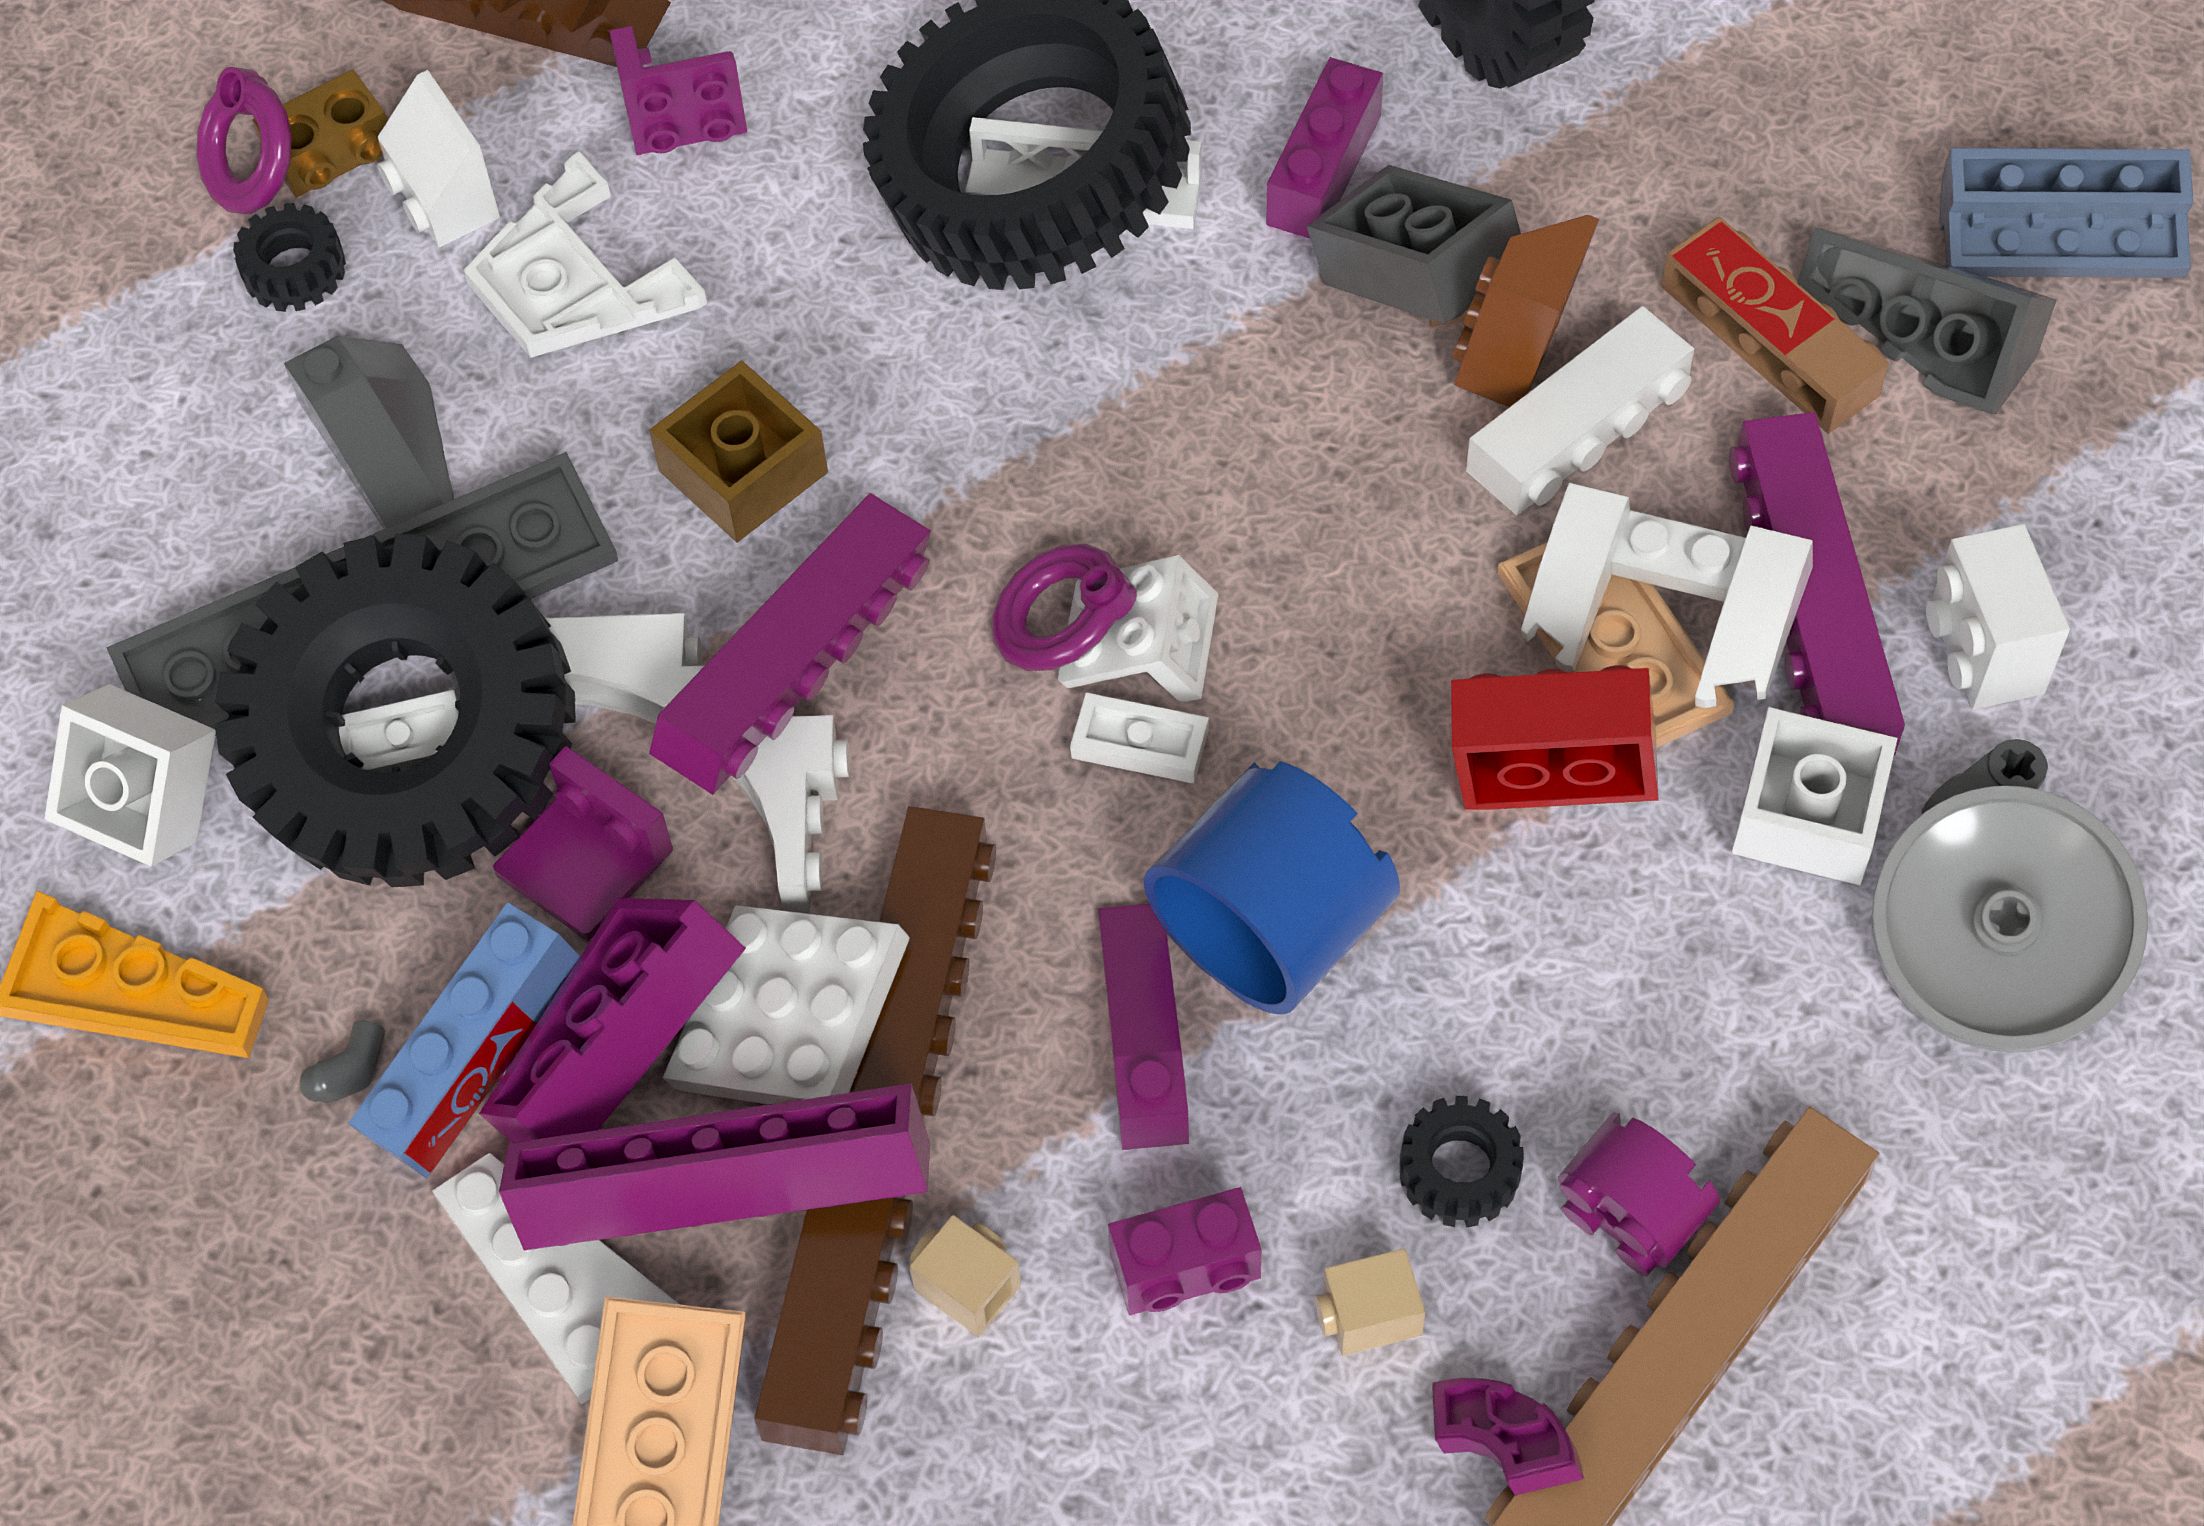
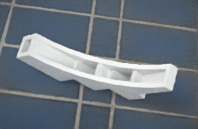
(645, 661)

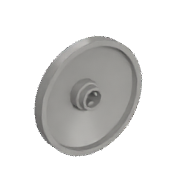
(2009, 919)

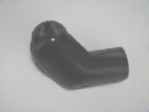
(347, 1071)

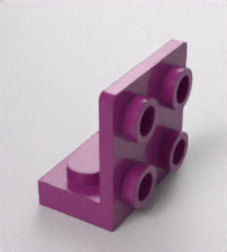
(679, 99)
(586, 846)

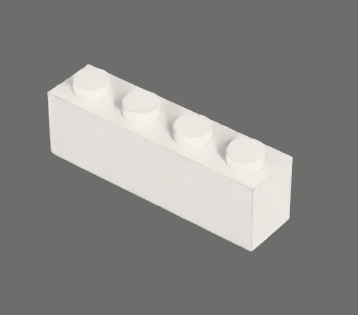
(1580, 411)

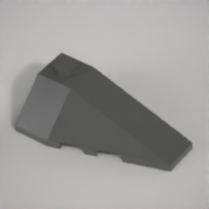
(1949, 324)

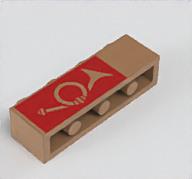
(1774, 324)

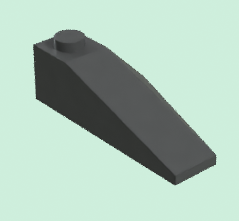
(377, 423)

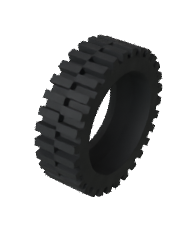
(979, 66)

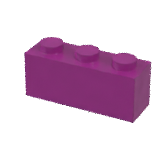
(1324, 146)

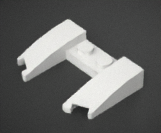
(1753, 576)

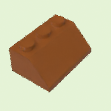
(1520, 309)

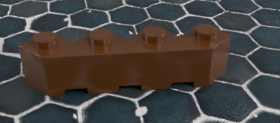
(558, 25)

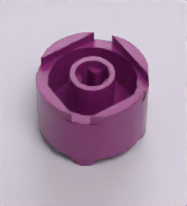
(1637, 1192)

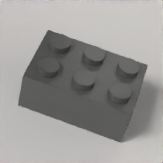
(1412, 242)

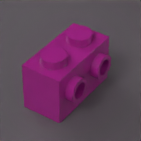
(1185, 1251)

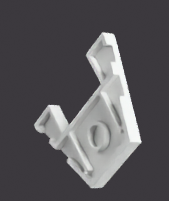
(554, 288)

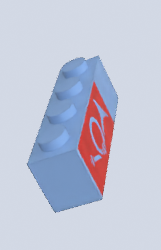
(465, 1040)

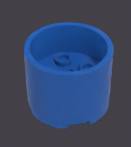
(1271, 886)

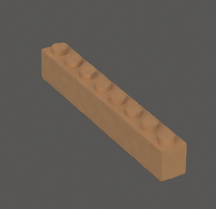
(1699, 1322)

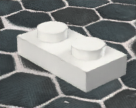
(400, 732)
(1139, 737)

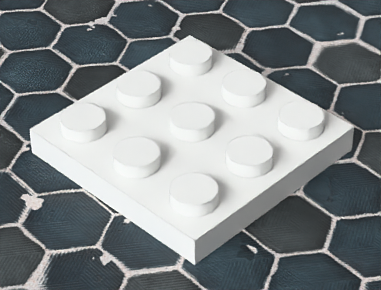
(789, 1009)

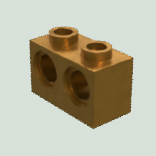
(331, 132)

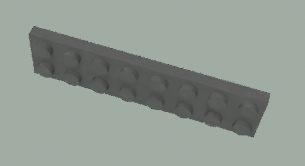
(528, 524)

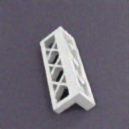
(1030, 164)

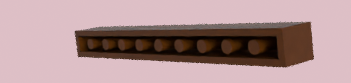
(846, 1249)

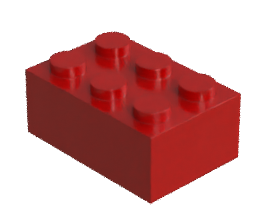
(1554, 738)

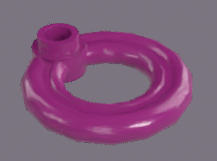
(246, 94)
(1104, 591)

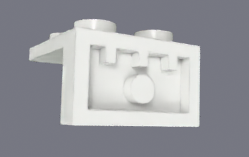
(1161, 634)

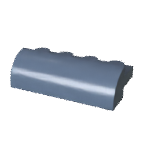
(2067, 212)

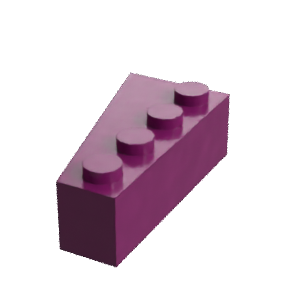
(612, 1017)

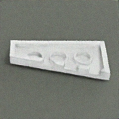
(553, 1288)

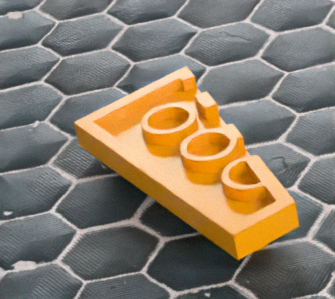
(103, 981)

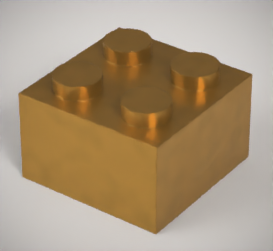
(739, 451)

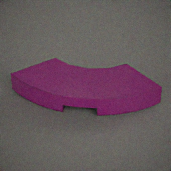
(1507, 1427)

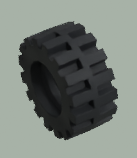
(286, 231)
(1461, 1199)

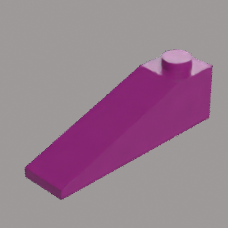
(1143, 1028)

